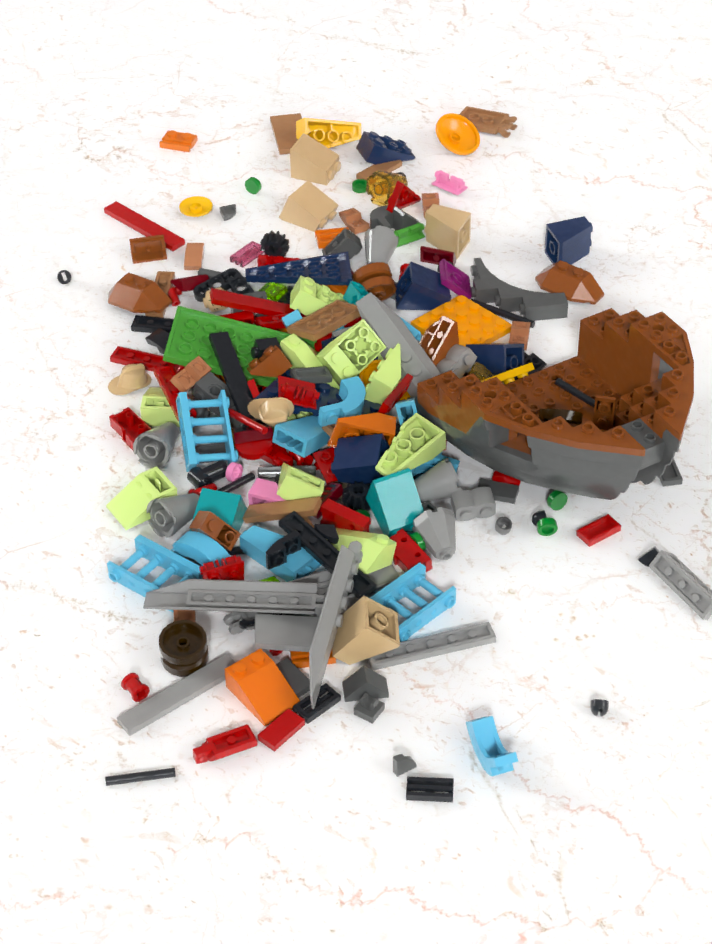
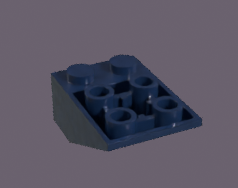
(381, 149)

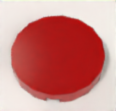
(254, 449)

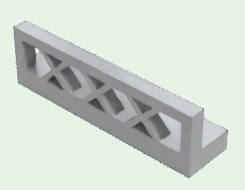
(683, 583)

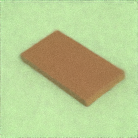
(285, 131)
(324, 320)

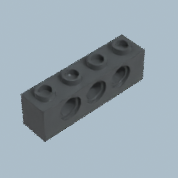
(209, 388)

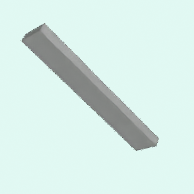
(435, 645)
(175, 696)

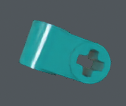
(354, 292)

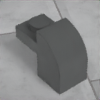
(381, 217)

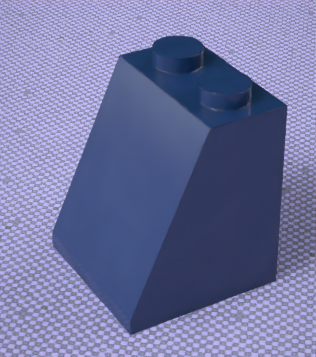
(568, 240)
(420, 289)
(499, 357)
(358, 457)

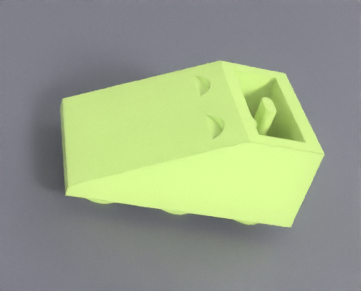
(310, 296)
(351, 351)
(386, 377)
(156, 409)
(298, 484)
(131, 503)

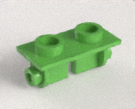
(410, 234)

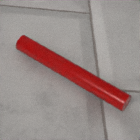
(247, 421)

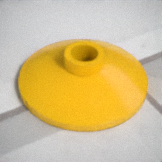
(195, 206)

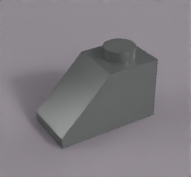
(344, 242)

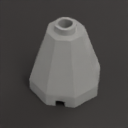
(437, 532)

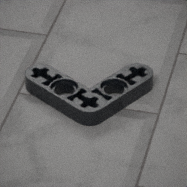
(231, 283)

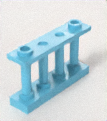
(190, 440)
(157, 556)
(404, 587)

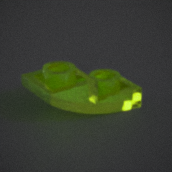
(274, 290)

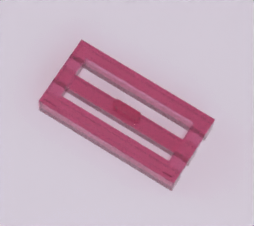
(250, 254)

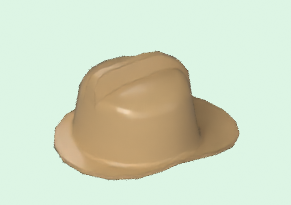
(131, 379)
(271, 410)

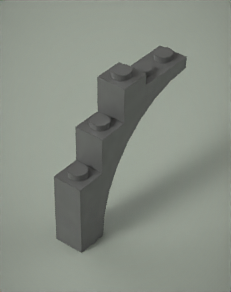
(530, 304)

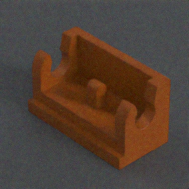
(148, 249)

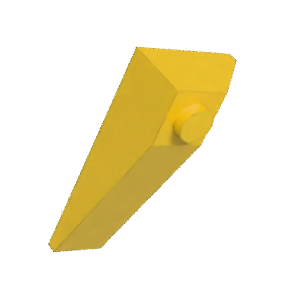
(329, 132)

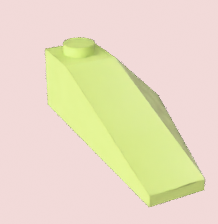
(301, 355)
(414, 445)
(376, 548)

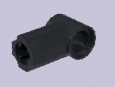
(200, 477)

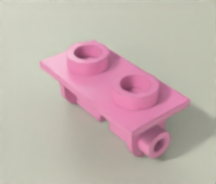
(453, 185)

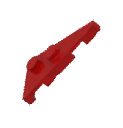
(402, 197)

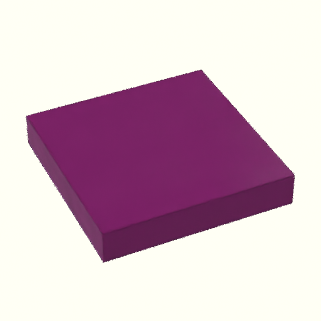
(454, 279)

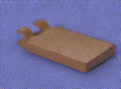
(490, 121)

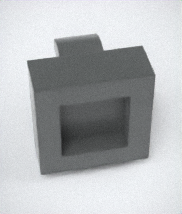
(369, 708)

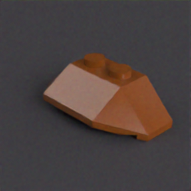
(571, 280)
(138, 295)
(439, 339)

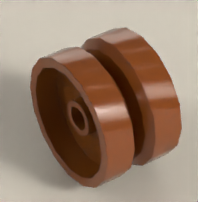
(376, 279)

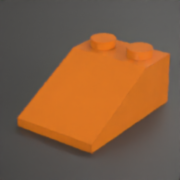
(363, 425)
(260, 686)

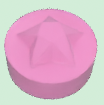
(233, 471)

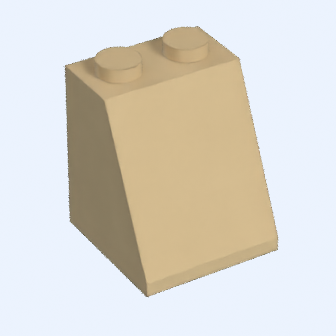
(313, 161)
(309, 208)
(448, 228)
(366, 632)

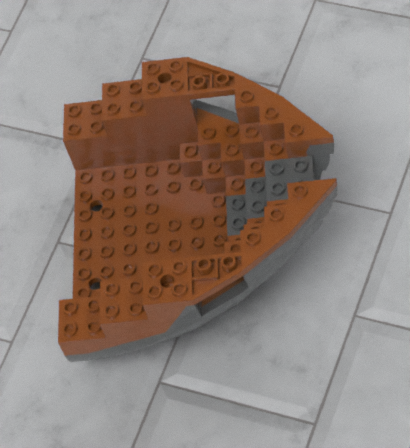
(623, 357)

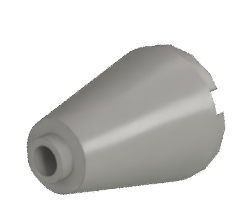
(380, 244)
(156, 445)
(437, 482)
(171, 513)

